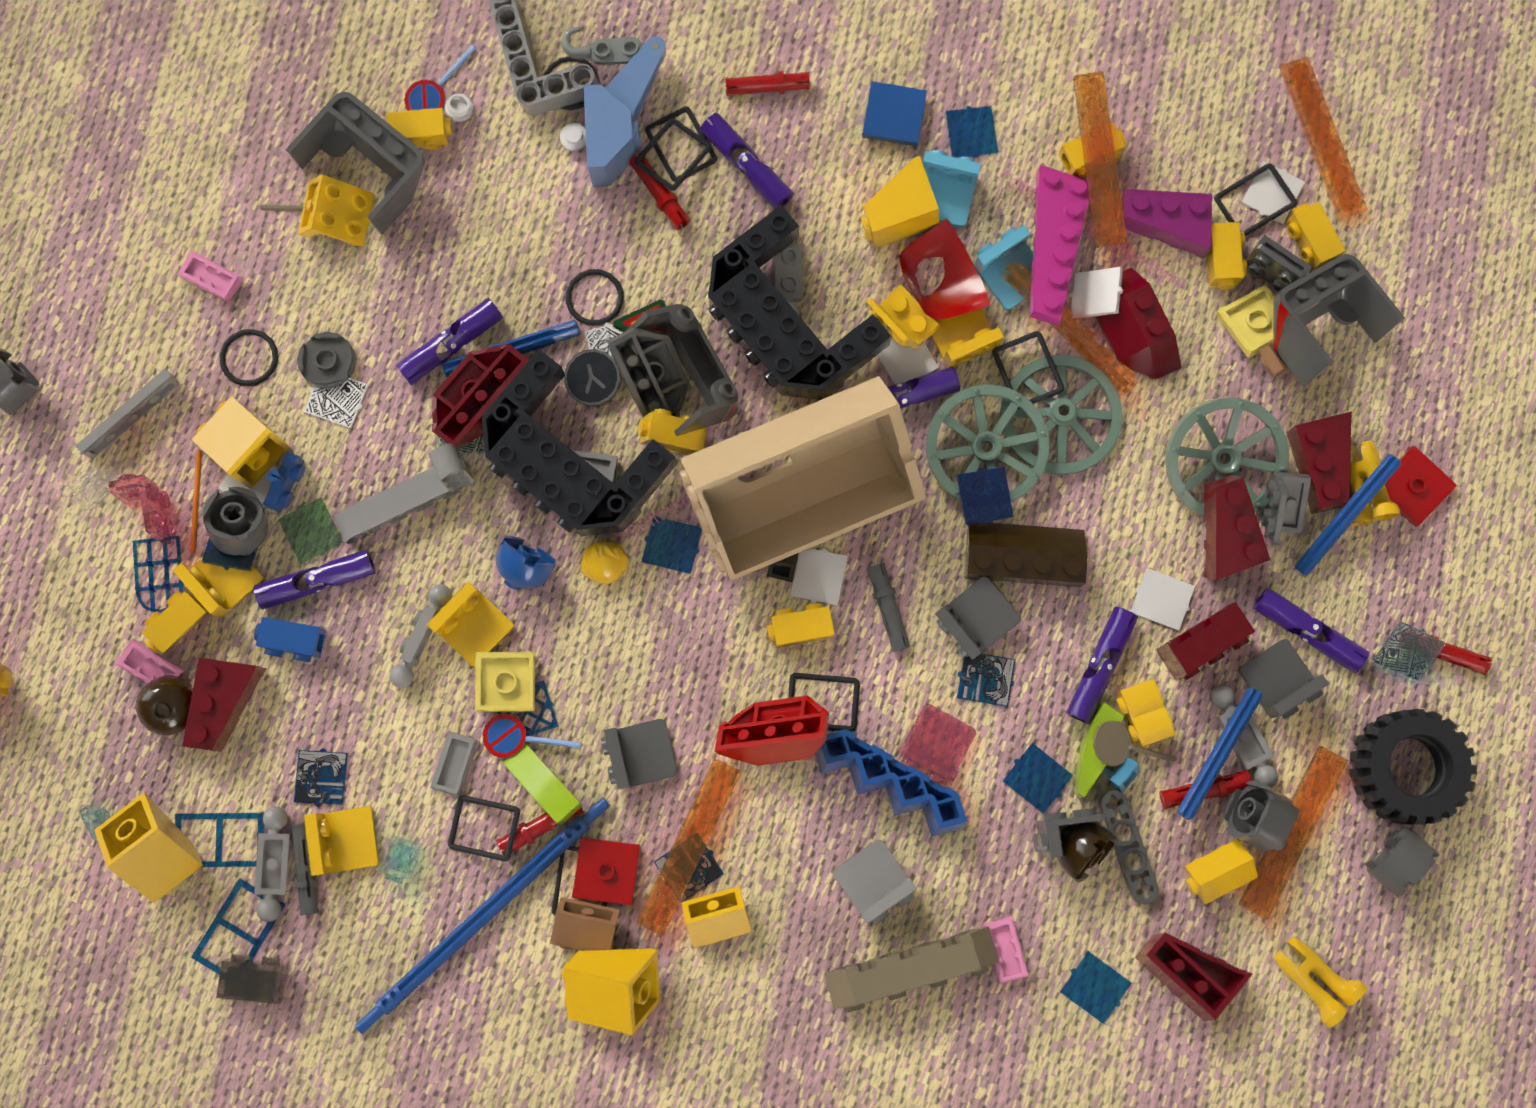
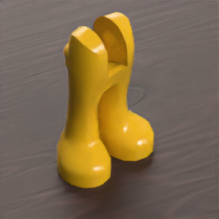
(1383, 507)
(1346, 990)

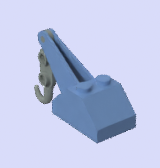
(614, 110)

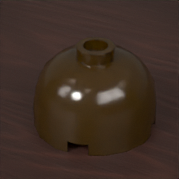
(164, 705)
(1084, 847)

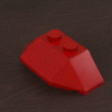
(774, 731)

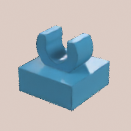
(1123, 775)

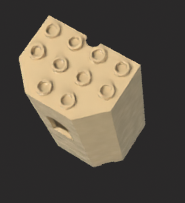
(844, 473)

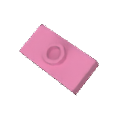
(210, 276)
(145, 663)
(1008, 949)

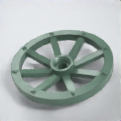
(1056, 420)
(985, 436)
(1233, 453)

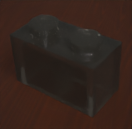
(252, 979)

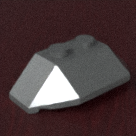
(650, 370)

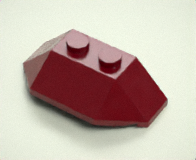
(1141, 330)
(471, 391)

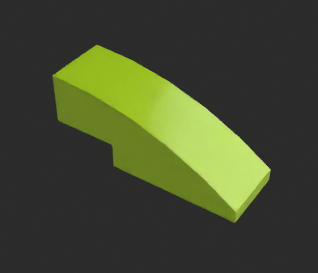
(1088, 764)
(543, 785)

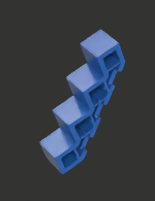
(905, 785)

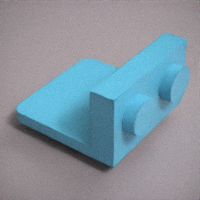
(952, 184)
(994, 259)

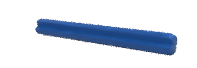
(529, 342)
(1348, 514)
(1220, 753)

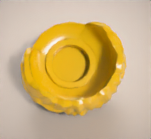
(604, 562)

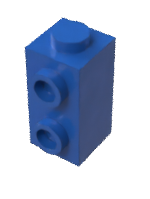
(289, 637)

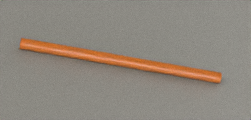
(195, 501)

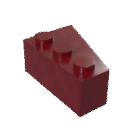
(1324, 453)
(1232, 529)
(1206, 642)
(218, 701)
(1192, 975)

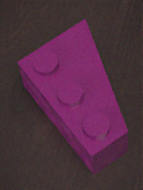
(1170, 217)

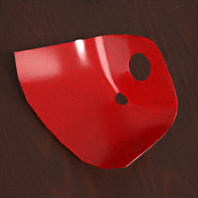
(961, 286)

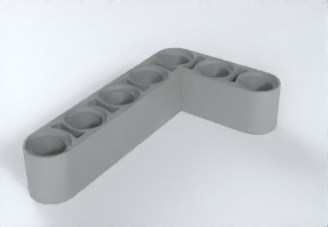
(524, 60)
(416, 493)

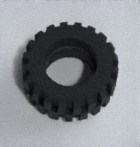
(1450, 757)

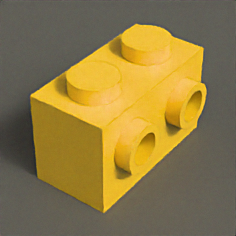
(716, 917)

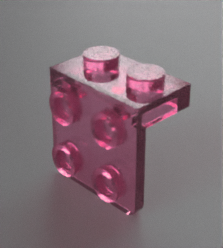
(141, 492)
(937, 744)

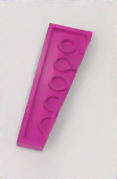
(1058, 227)

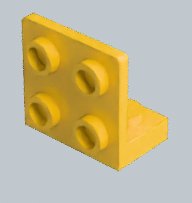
(336, 210)
(904, 317)
(965, 337)
(218, 588)
(471, 623)
(341, 840)

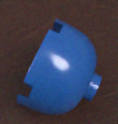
(523, 565)

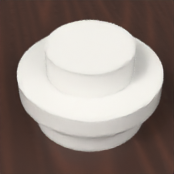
(458, 108)
(573, 137)

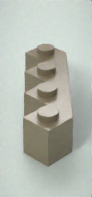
(911, 968)

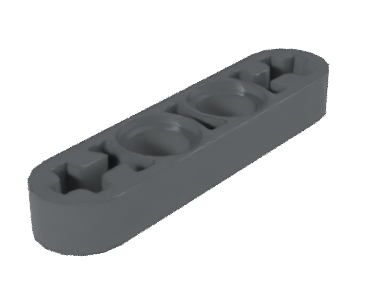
(1133, 844)

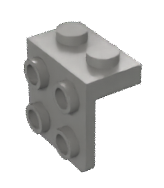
(874, 882)

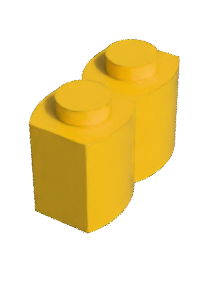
(1145, 713)

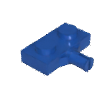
(282, 481)

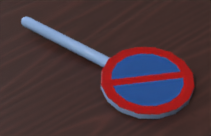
(429, 94)
(506, 736)

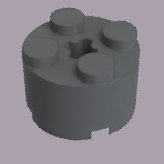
(16, 384)
(235, 521)
(1260, 816)
(1403, 860)

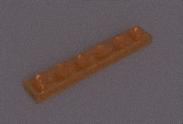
(1323, 138)
(1099, 159)
(1077, 335)
(1310, 800)
(688, 847)

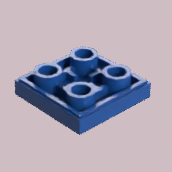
(894, 113)

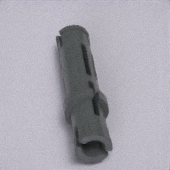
(889, 611)
(305, 882)

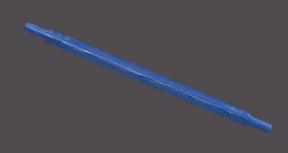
(482, 916)

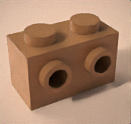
(584, 925)

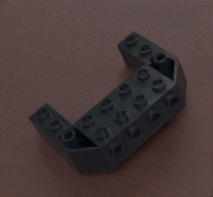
(769, 326)
(554, 472)

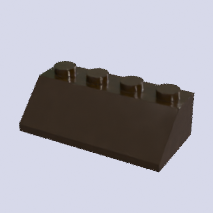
(1026, 554)

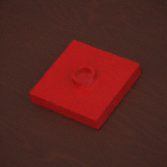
(1418, 486)
(606, 871)

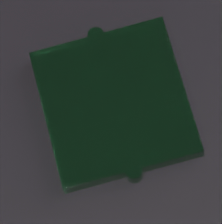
(311, 530)

